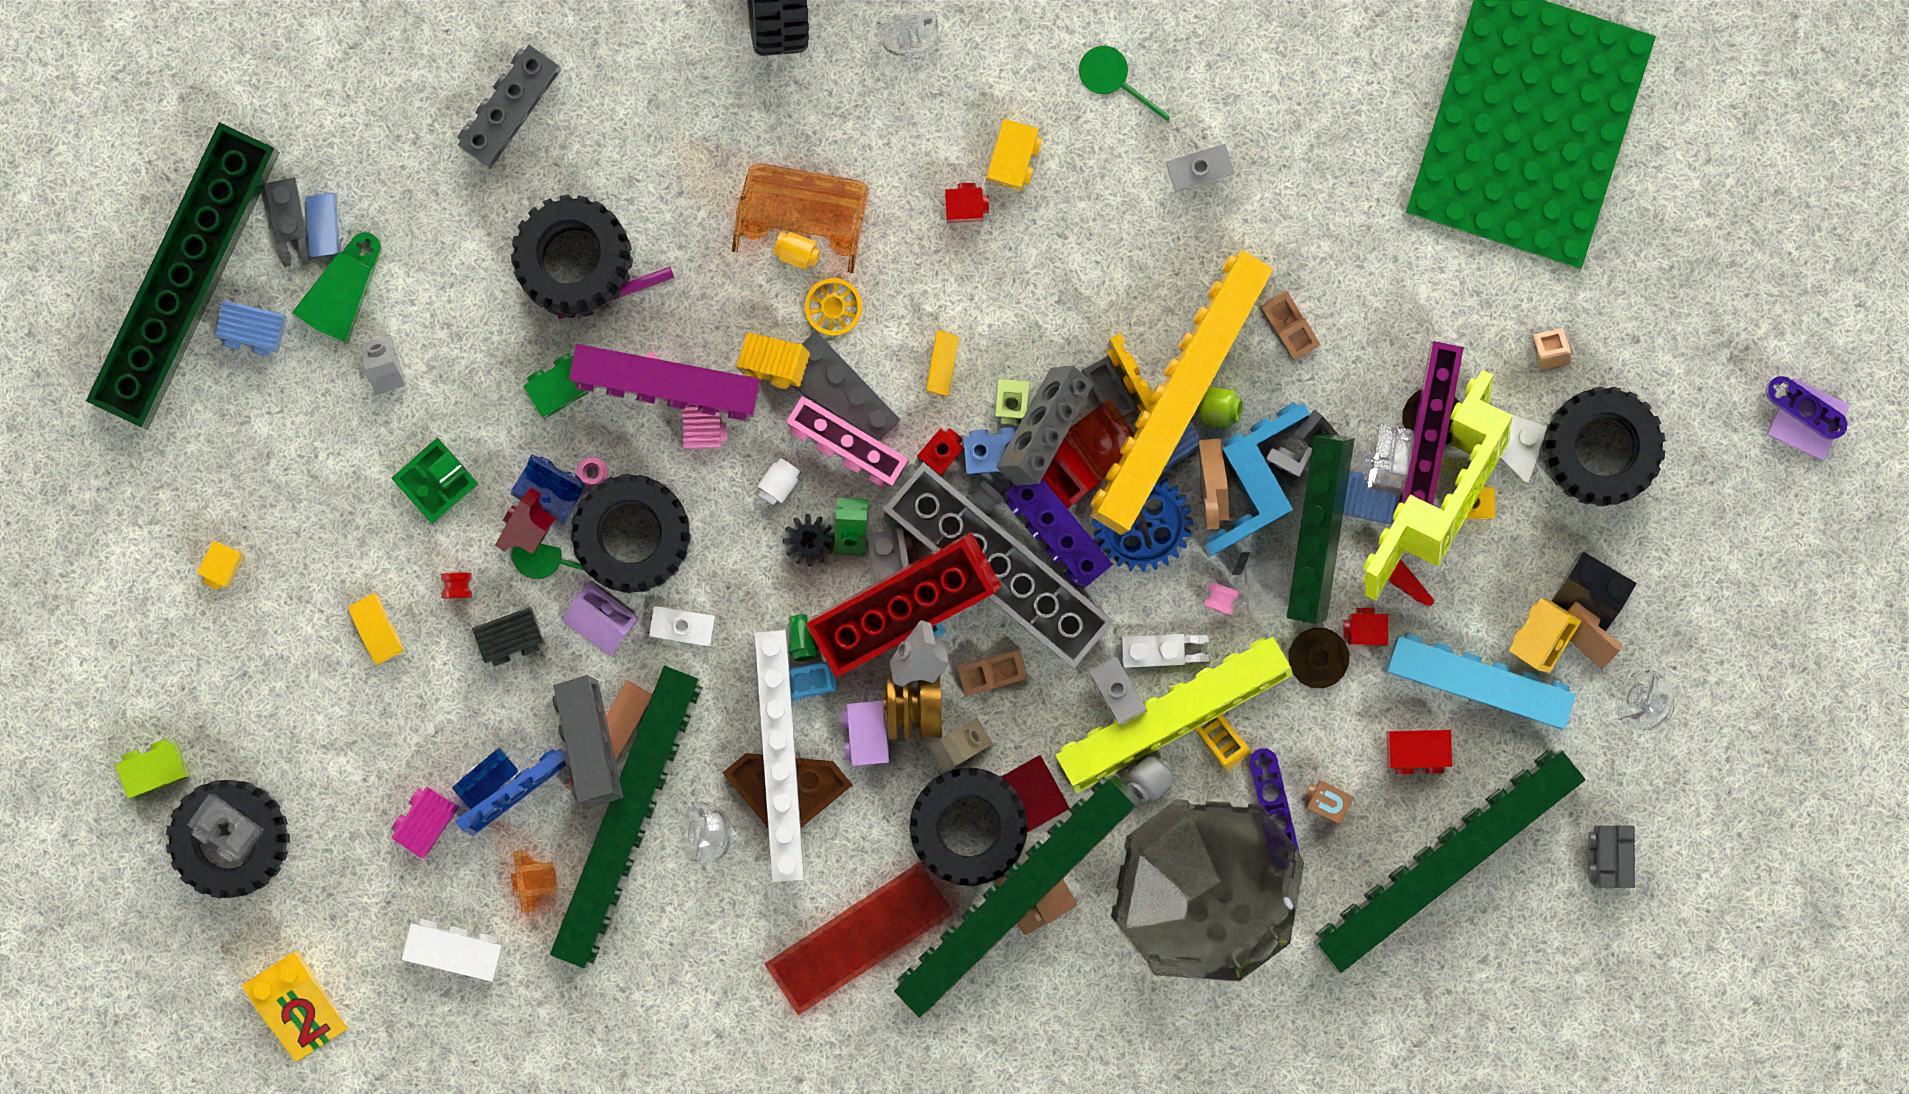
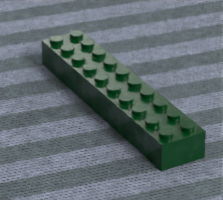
(183, 276)
(1449, 860)

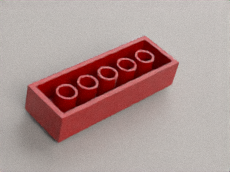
(895, 605)

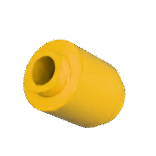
(796, 250)

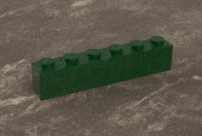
(1320, 528)

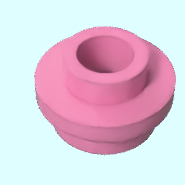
(588, 463)

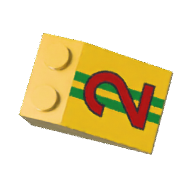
(295, 1006)

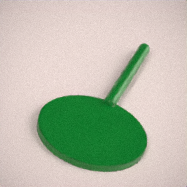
(1106, 70)
(540, 563)

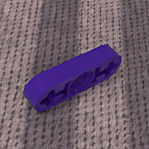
(1821, 427)

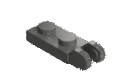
(287, 218)

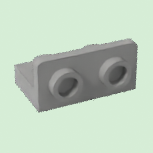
(1284, 462)
(888, 552)

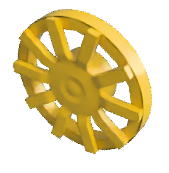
(833, 306)

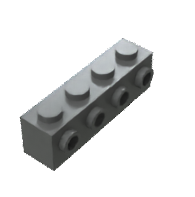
(509, 106)
(587, 741)

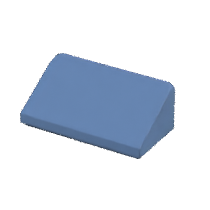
(322, 225)

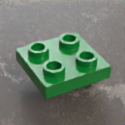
(435, 481)

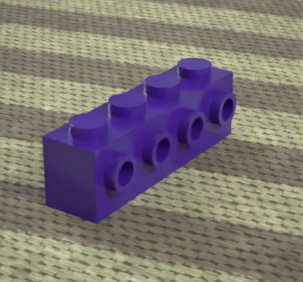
(1060, 531)

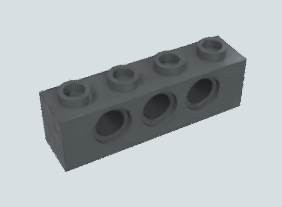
(1044, 425)

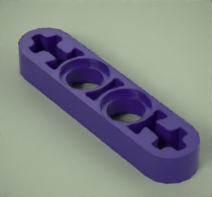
(1279, 805)

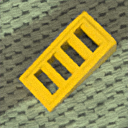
(1235, 758)

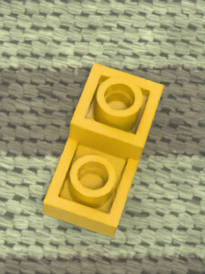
(375, 629)

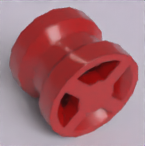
(456, 585)

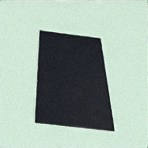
(1241, 563)

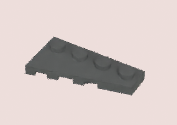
(842, 391)

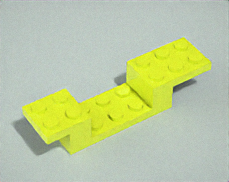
(1426, 529)

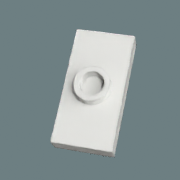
(682, 626)

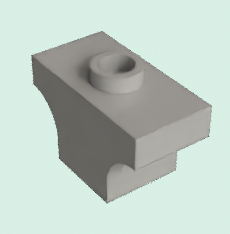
(1200, 168)
(382, 365)
(919, 657)
(1118, 691)

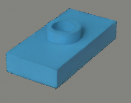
(812, 681)

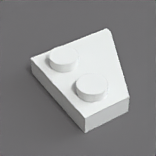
(1523, 447)

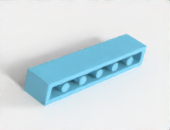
(1480, 682)

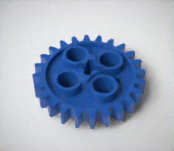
(1169, 515)

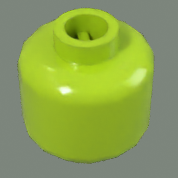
(1220, 407)

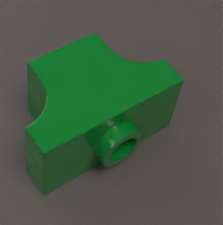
(851, 526)

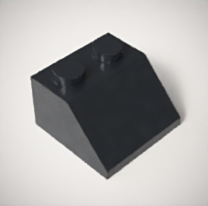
(1595, 588)

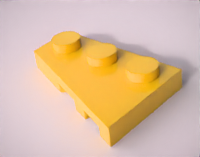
(1130, 368)

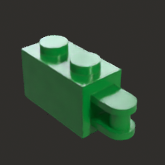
(552, 389)

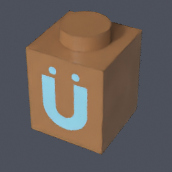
(1328, 801)

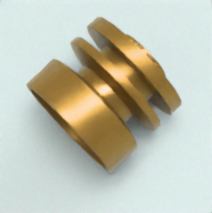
(913, 707)

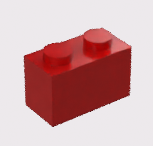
(1419, 750)

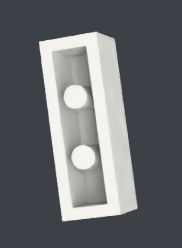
(453, 950)

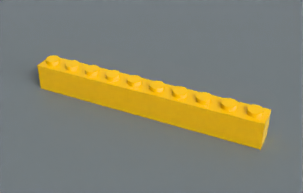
(1181, 392)

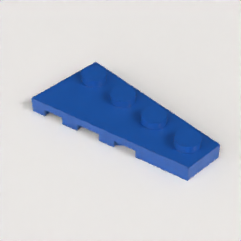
(512, 793)

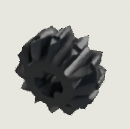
(819, 541)

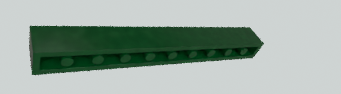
(624, 818)
(1017, 895)

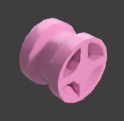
(1221, 598)

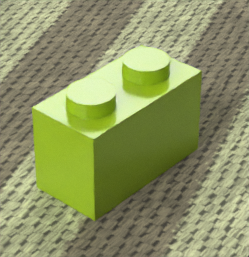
(151, 769)

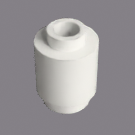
(778, 482)

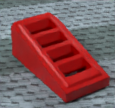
(1409, 584)

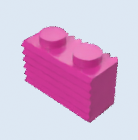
(424, 821)

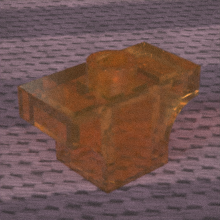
(532, 879)

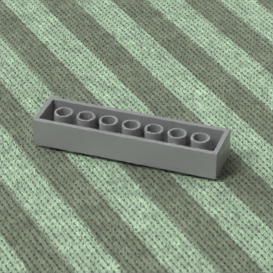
(1029, 588)

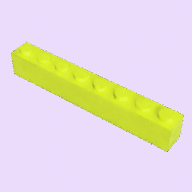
(1175, 713)

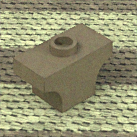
(960, 745)

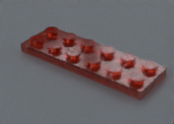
(858, 938)

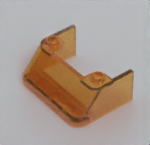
(802, 204)

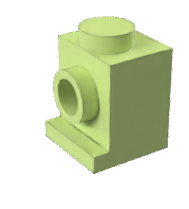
(1016, 390)

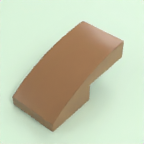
(1290, 325)
(1591, 639)
(992, 672)

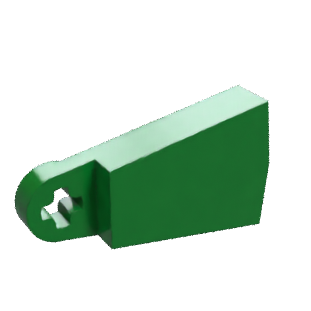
(340, 290)

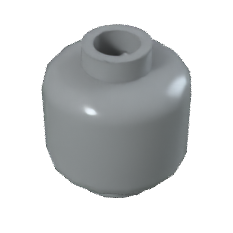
(1150, 778)

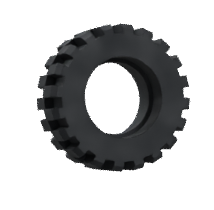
(778, 26)
(553, 220)
(1645, 437)
(589, 523)
(956, 867)
(252, 874)

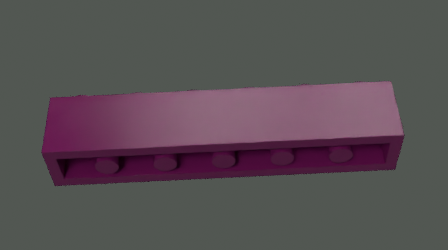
(665, 381)
(1432, 421)

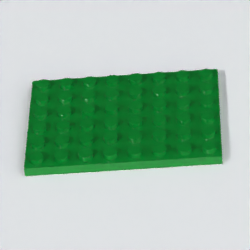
(1531, 126)

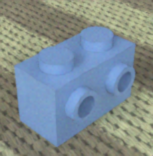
(985, 450)

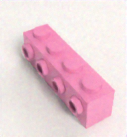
(846, 441)

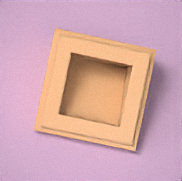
(1552, 349)

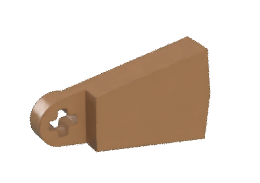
(1213, 483)

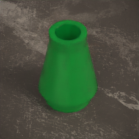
(801, 643)

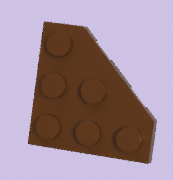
(818, 784)

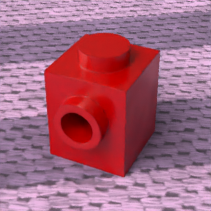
(966, 203)
(1366, 628)

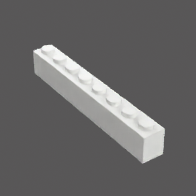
(779, 756)

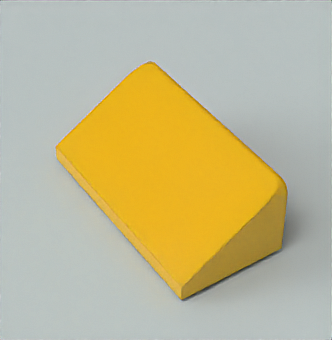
(942, 363)

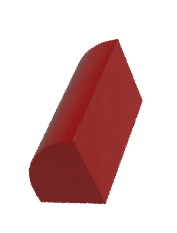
(1069, 475)

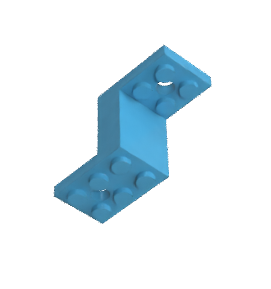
(1255, 478)

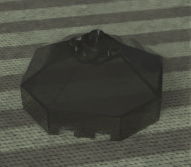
(1208, 890)

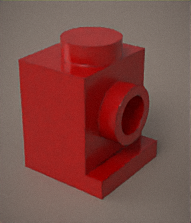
(937, 462)

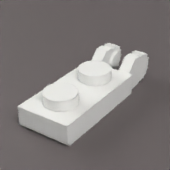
(1160, 650)

